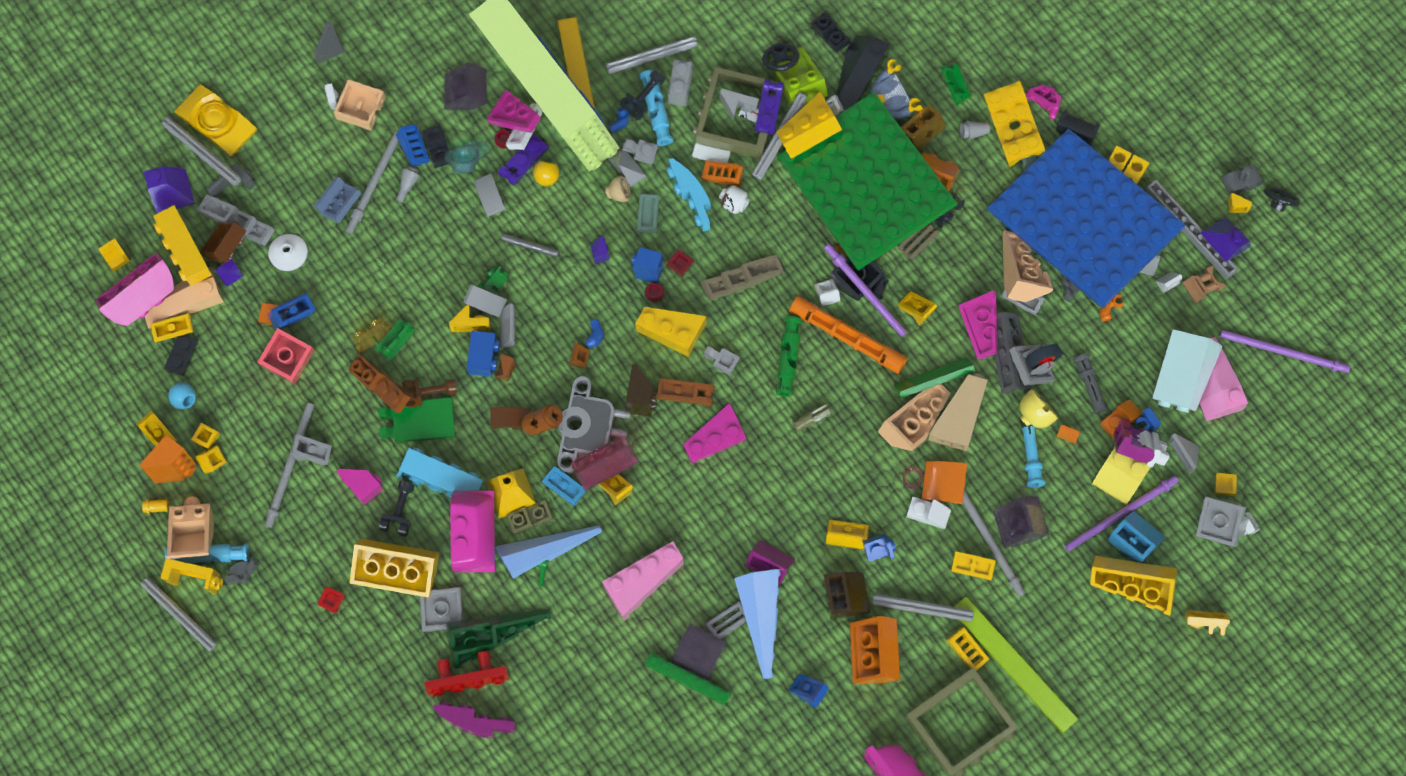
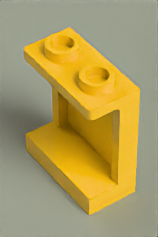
(174, 569)

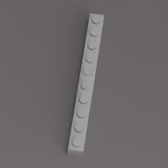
(1191, 230)

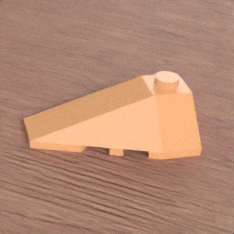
(1022, 272)
(915, 419)

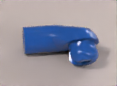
(621, 122)
(597, 334)

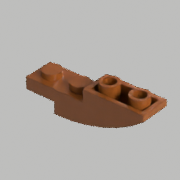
(380, 382)

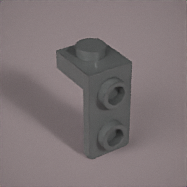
(221, 184)

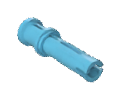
(1033, 465)

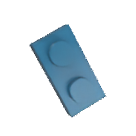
(564, 486)

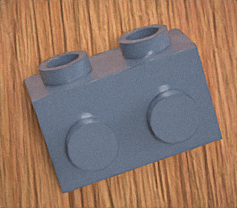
(337, 200)

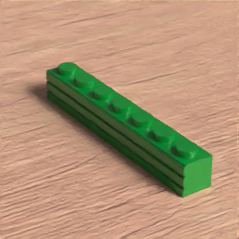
(688, 679)

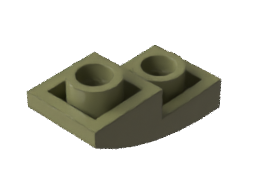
(530, 517)

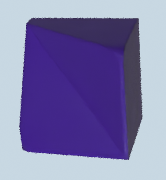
(600, 250)
(229, 273)

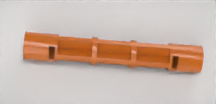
(837, 328)

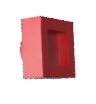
(331, 600)

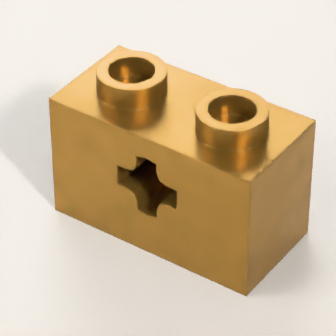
(924, 126)

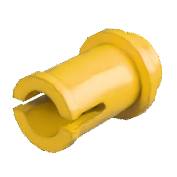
(155, 506)

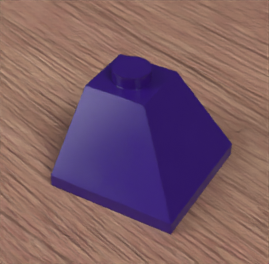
(169, 187)
(1226, 239)

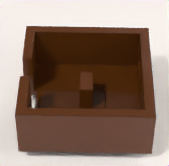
(223, 242)

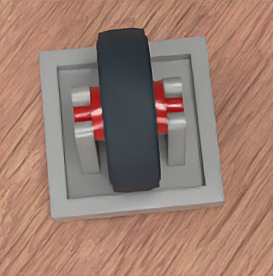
(1035, 362)

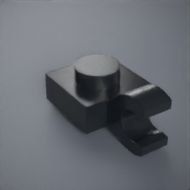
(948, 216)

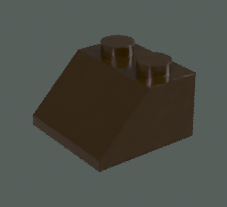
(640, 395)

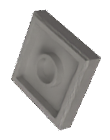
(440, 608)

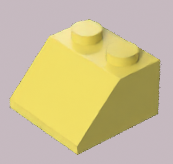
(1120, 476)

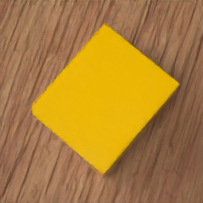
(114, 255)

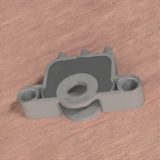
(597, 424)

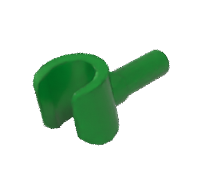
(543, 566)

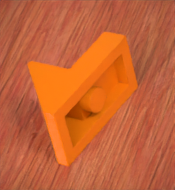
(1125, 410)

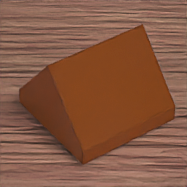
(579, 356)

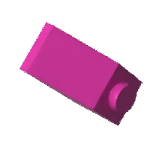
(361, 483)

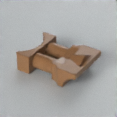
(1196, 288)

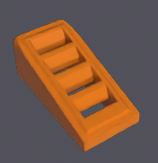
(737, 169)

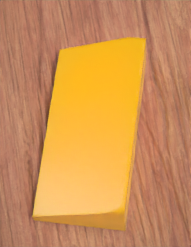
(172, 327)
(846, 534)

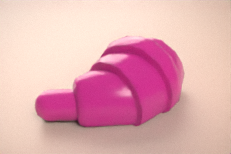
(1046, 98)

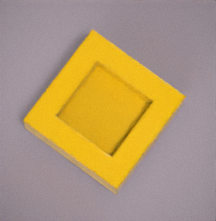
(1225, 484)

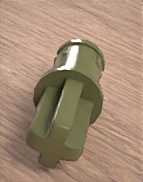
(811, 417)

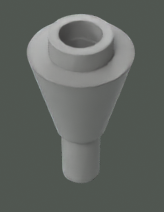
(408, 179)

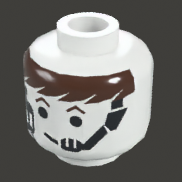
(734, 199)

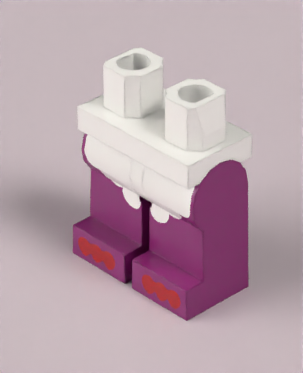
(1140, 444)

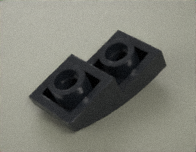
(830, 33)

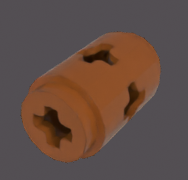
(542, 420)

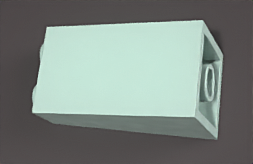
(1186, 370)

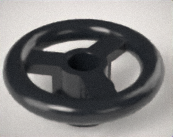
(780, 55)
(1281, 198)

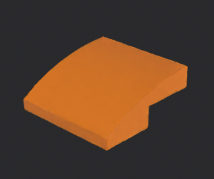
(944, 481)

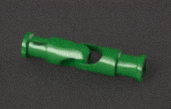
(788, 358)

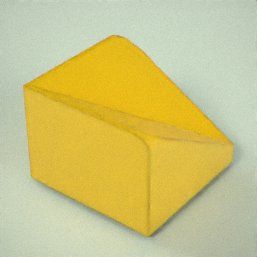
(1238, 204)
(205, 436)
(210, 459)

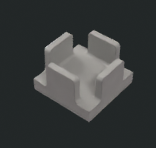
(1222, 521)

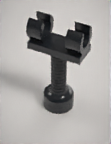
(656, 78)
(404, 488)

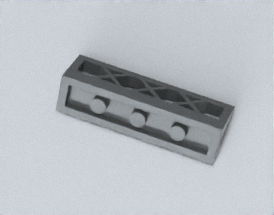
(1006, 368)

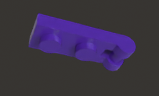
(769, 107)
(523, 160)

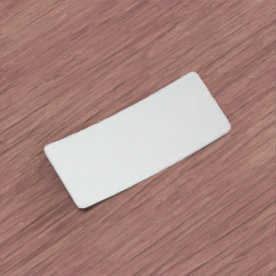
(710, 154)

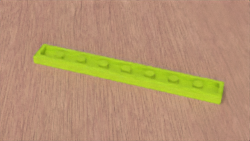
(1017, 669)

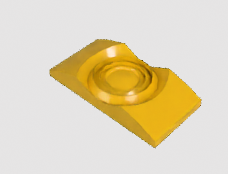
(216, 120)

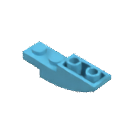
(692, 190)

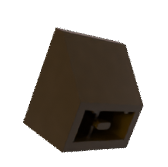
(846, 594)

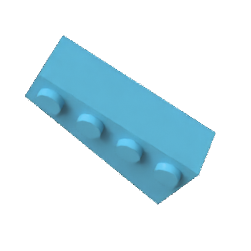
(436, 474)

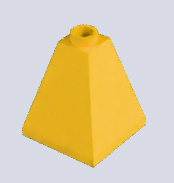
(511, 492)

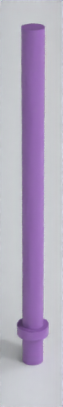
(1334, 365)
(1164, 486)

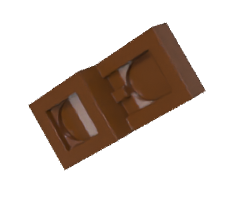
(507, 417)

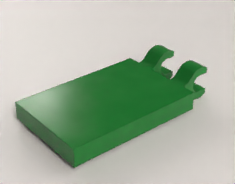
(421, 423)

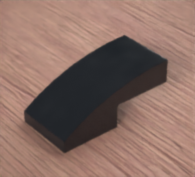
(436, 145)

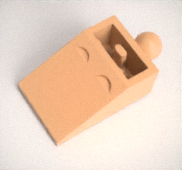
(190, 529)

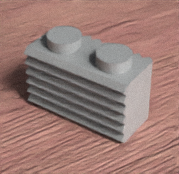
(680, 83)

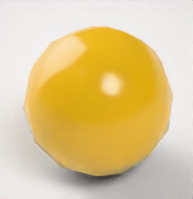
(546, 173)

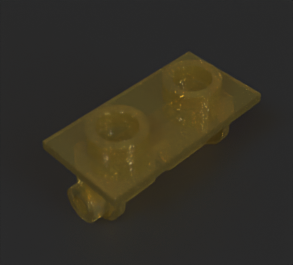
(364, 339)

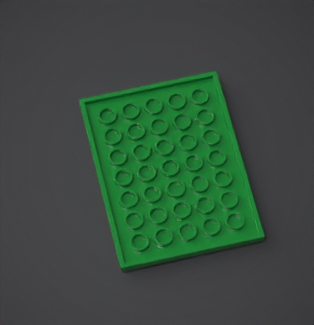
(869, 182)

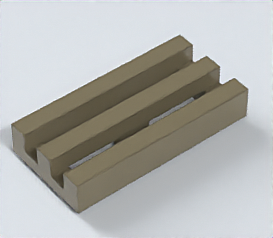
(929, 228)

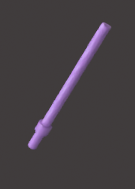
(839, 261)

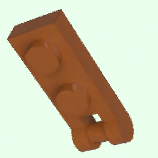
(685, 392)

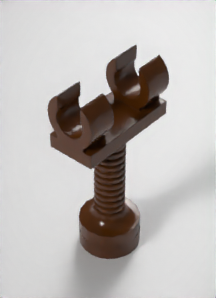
(411, 386)

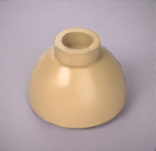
(618, 189)

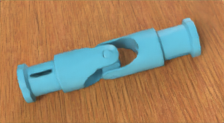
(656, 106)
(218, 553)

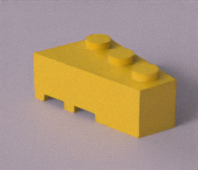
(808, 126)
(671, 328)

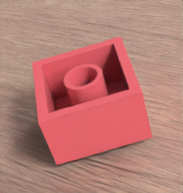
(286, 356)

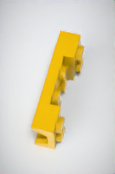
(1011, 105)

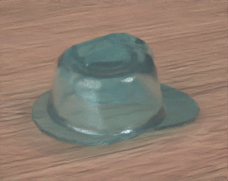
(466, 157)

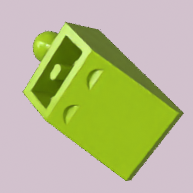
(801, 78)

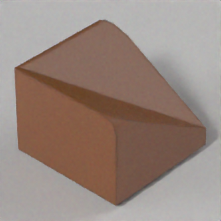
(505, 368)

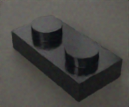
(181, 355)

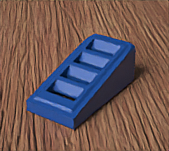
(412, 133)

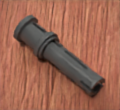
(1085, 374)

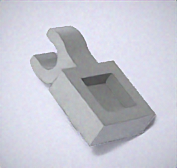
(643, 150)
(724, 361)

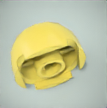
(1036, 411)

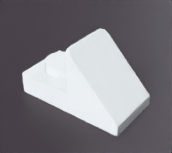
(929, 513)

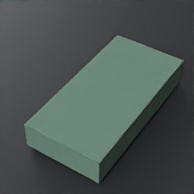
(648, 213)

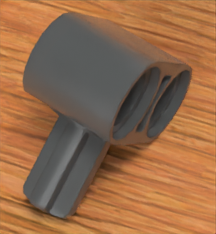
(1242, 180)

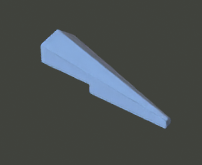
(529, 553)
(759, 599)

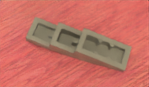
(743, 277)

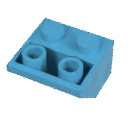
(1136, 538)

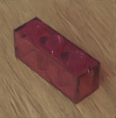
(604, 463)

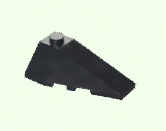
(859, 68)

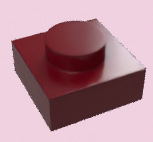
(680, 263)

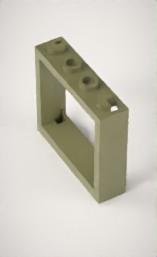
(722, 142)
(975, 757)

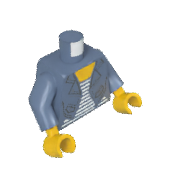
(893, 94)

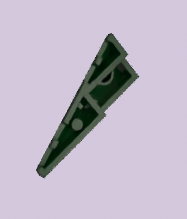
(478, 635)

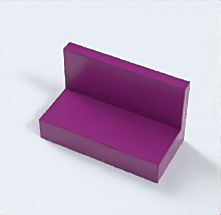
(765, 557)

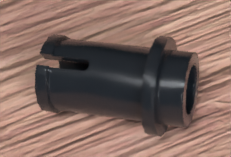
(879, 287)

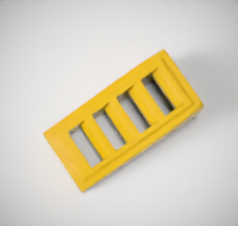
(962, 653)

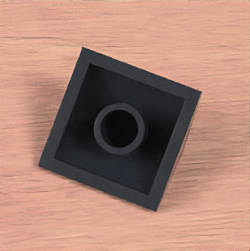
(869, 275)

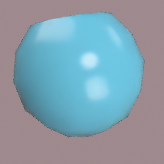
(182, 395)

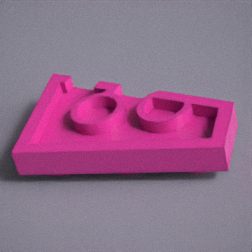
(513, 114)
(981, 323)
(715, 436)

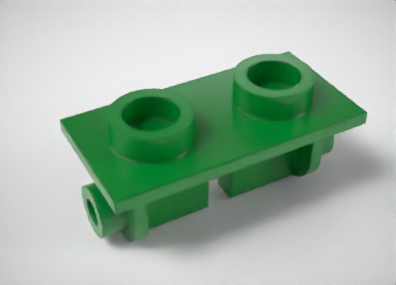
(956, 83)
(494, 278)
(395, 339)

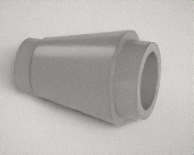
(973, 129)

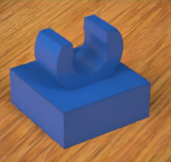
(1149, 419)

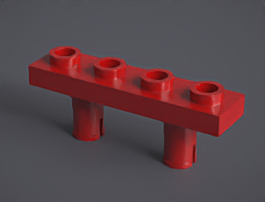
(473, 680)

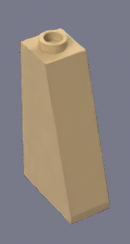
(958, 419)

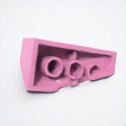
(1223, 391)

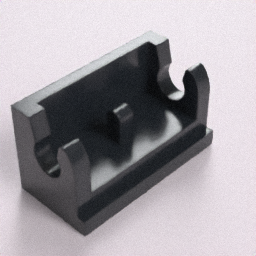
(1081, 128)

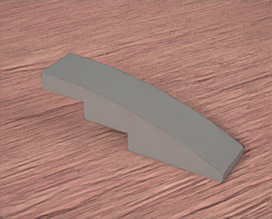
(224, 212)

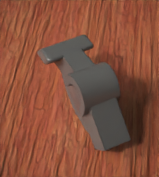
(1069, 289)
(241, 572)

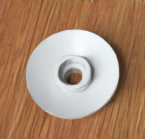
(291, 260)

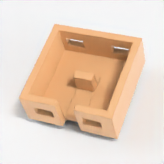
(359, 104)

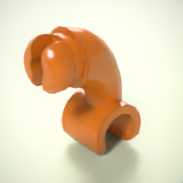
(1105, 312)

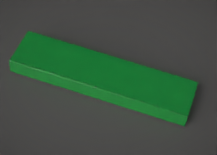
(934, 377)

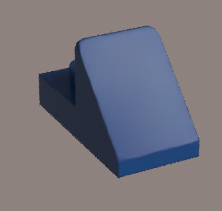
(809, 689)

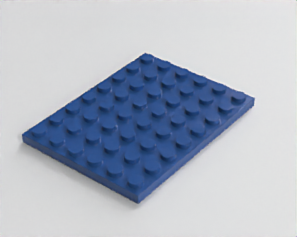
(1086, 218)

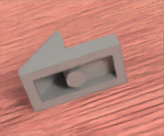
(732, 100)
(311, 450)

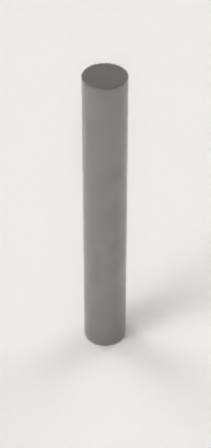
(530, 245)

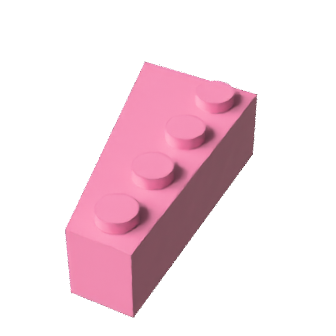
(640, 580)

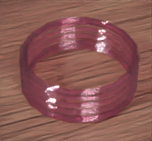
(912, 487)

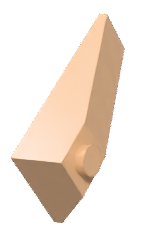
(186, 300)

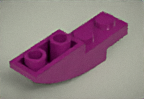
(465, 720)

